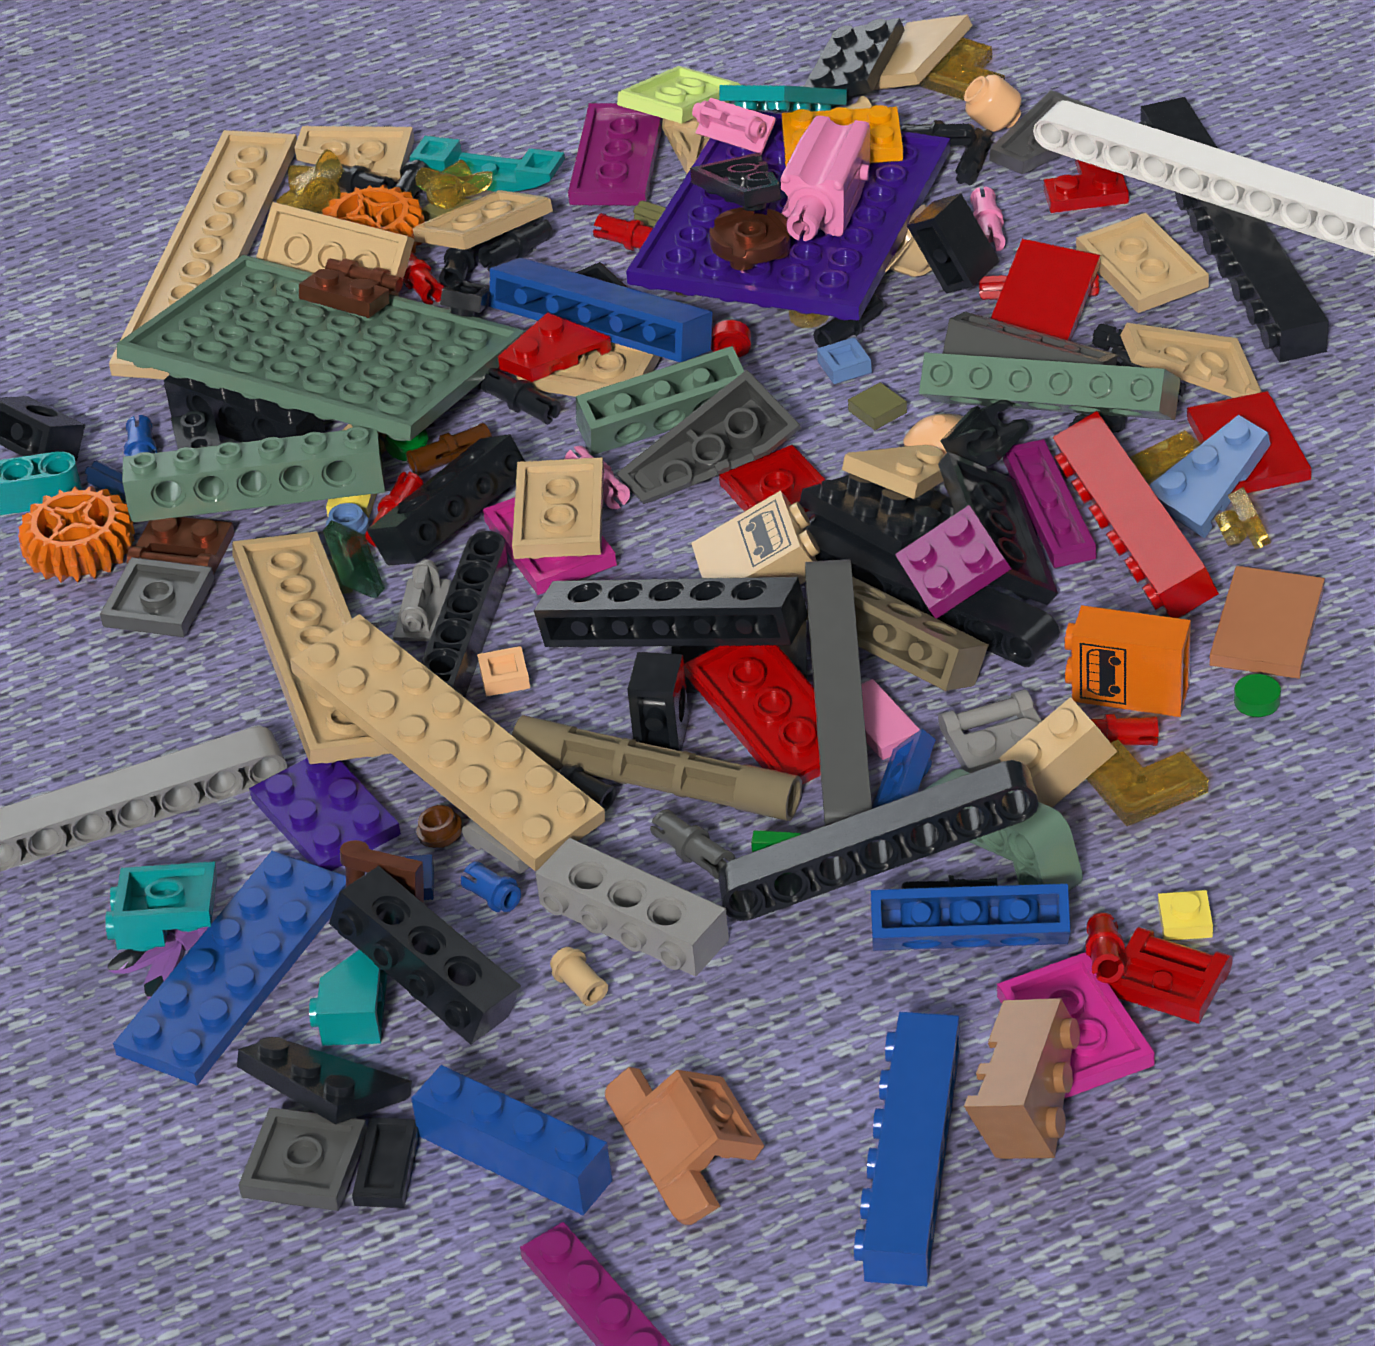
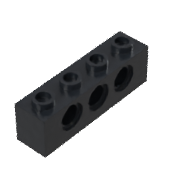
(236, 415)
(447, 500)
(424, 954)

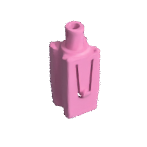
(825, 177)

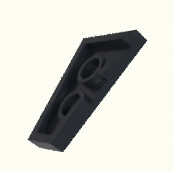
(739, 180)
(322, 1081)

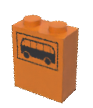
(1129, 660)

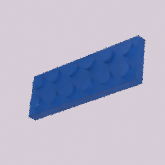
(232, 968)

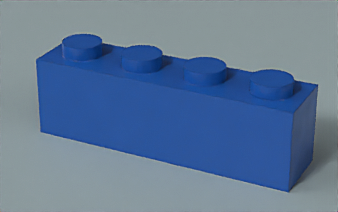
(512, 1139)

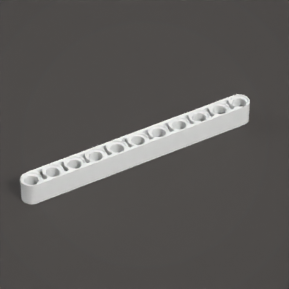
(1210, 174)

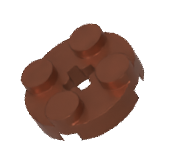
(749, 237)

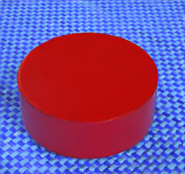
(731, 333)

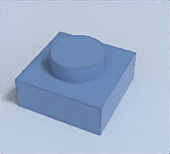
(844, 360)

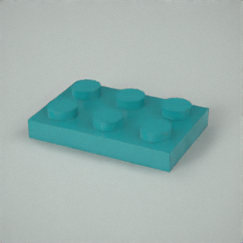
(782, 97)

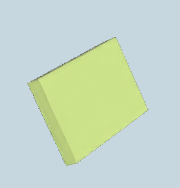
(672, 93)

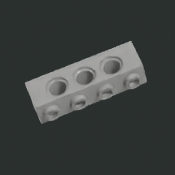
(632, 907)

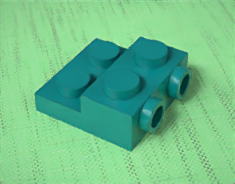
(160, 900)

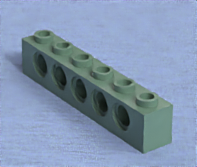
(1050, 385)
(325, 463)

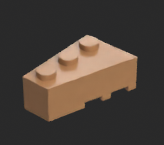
(1026, 1079)

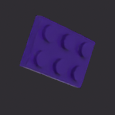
(322, 809)

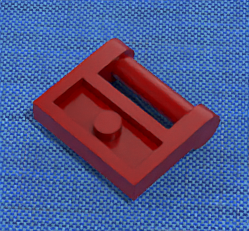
(1170, 976)

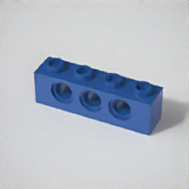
(970, 917)

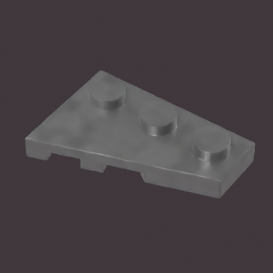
(1018, 146)

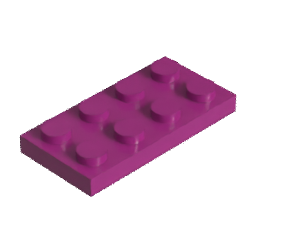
(615, 156)

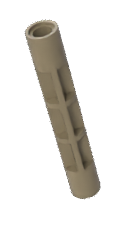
(663, 769)

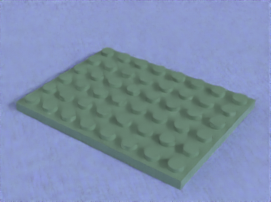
(261, 340)

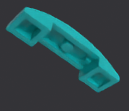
(508, 174)

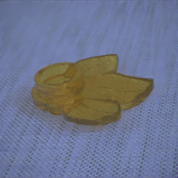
(452, 184)
(313, 186)

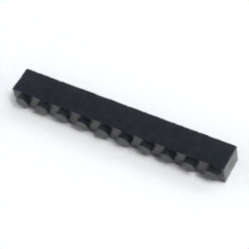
(1248, 254)

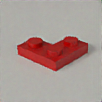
(1089, 189)

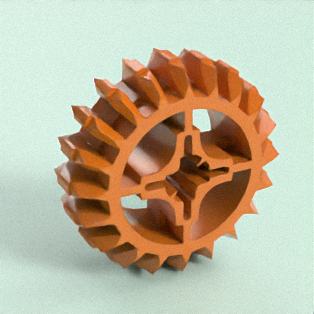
(379, 209)
(76, 533)

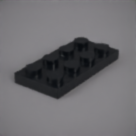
(1007, 521)

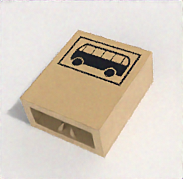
(759, 543)

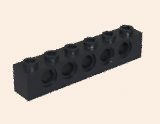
(671, 612)

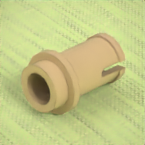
(571, 967)

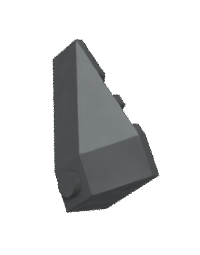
(720, 435)

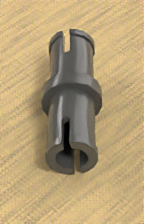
(690, 842)

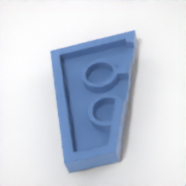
(1206, 476)

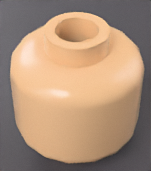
(992, 103)

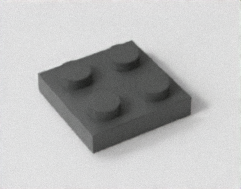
(157, 597)
(302, 1159)

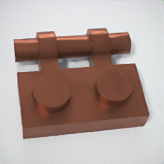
(350, 287)

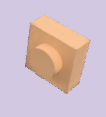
(503, 671)

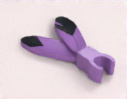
(162, 958)

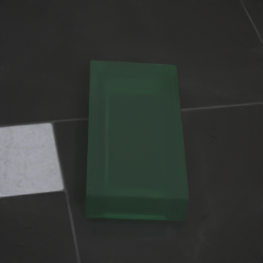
(353, 559)

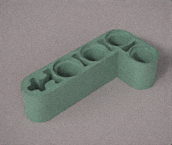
(1039, 846)

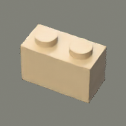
(1061, 752)

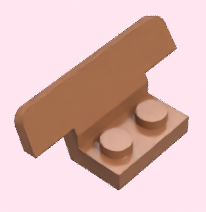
(680, 1132)

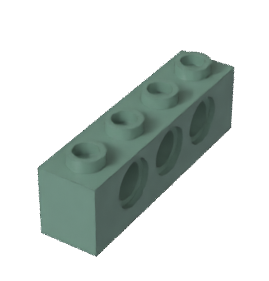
(652, 400)

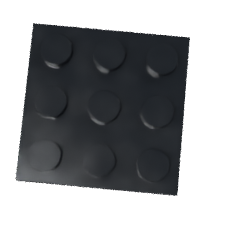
(877, 512)

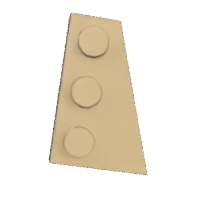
(375, 148)
(1194, 357)

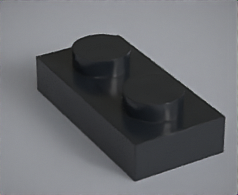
(465, 297)

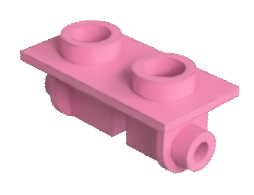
(733, 124)

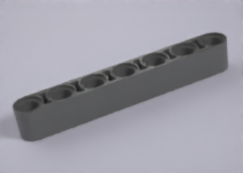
(837, 690)

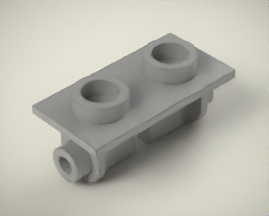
(421, 603)

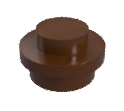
(438, 827)

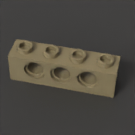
(915, 640)

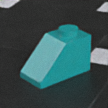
(350, 1002)

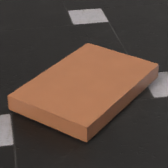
(1267, 622)

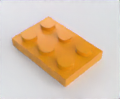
(883, 122)

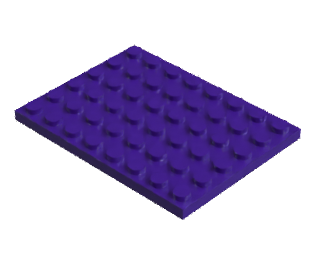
(819, 274)

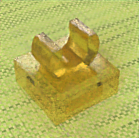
(1242, 522)

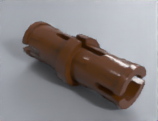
(444, 450)

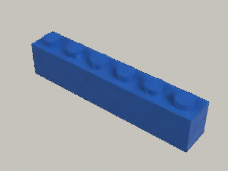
(624, 314)
(910, 1150)

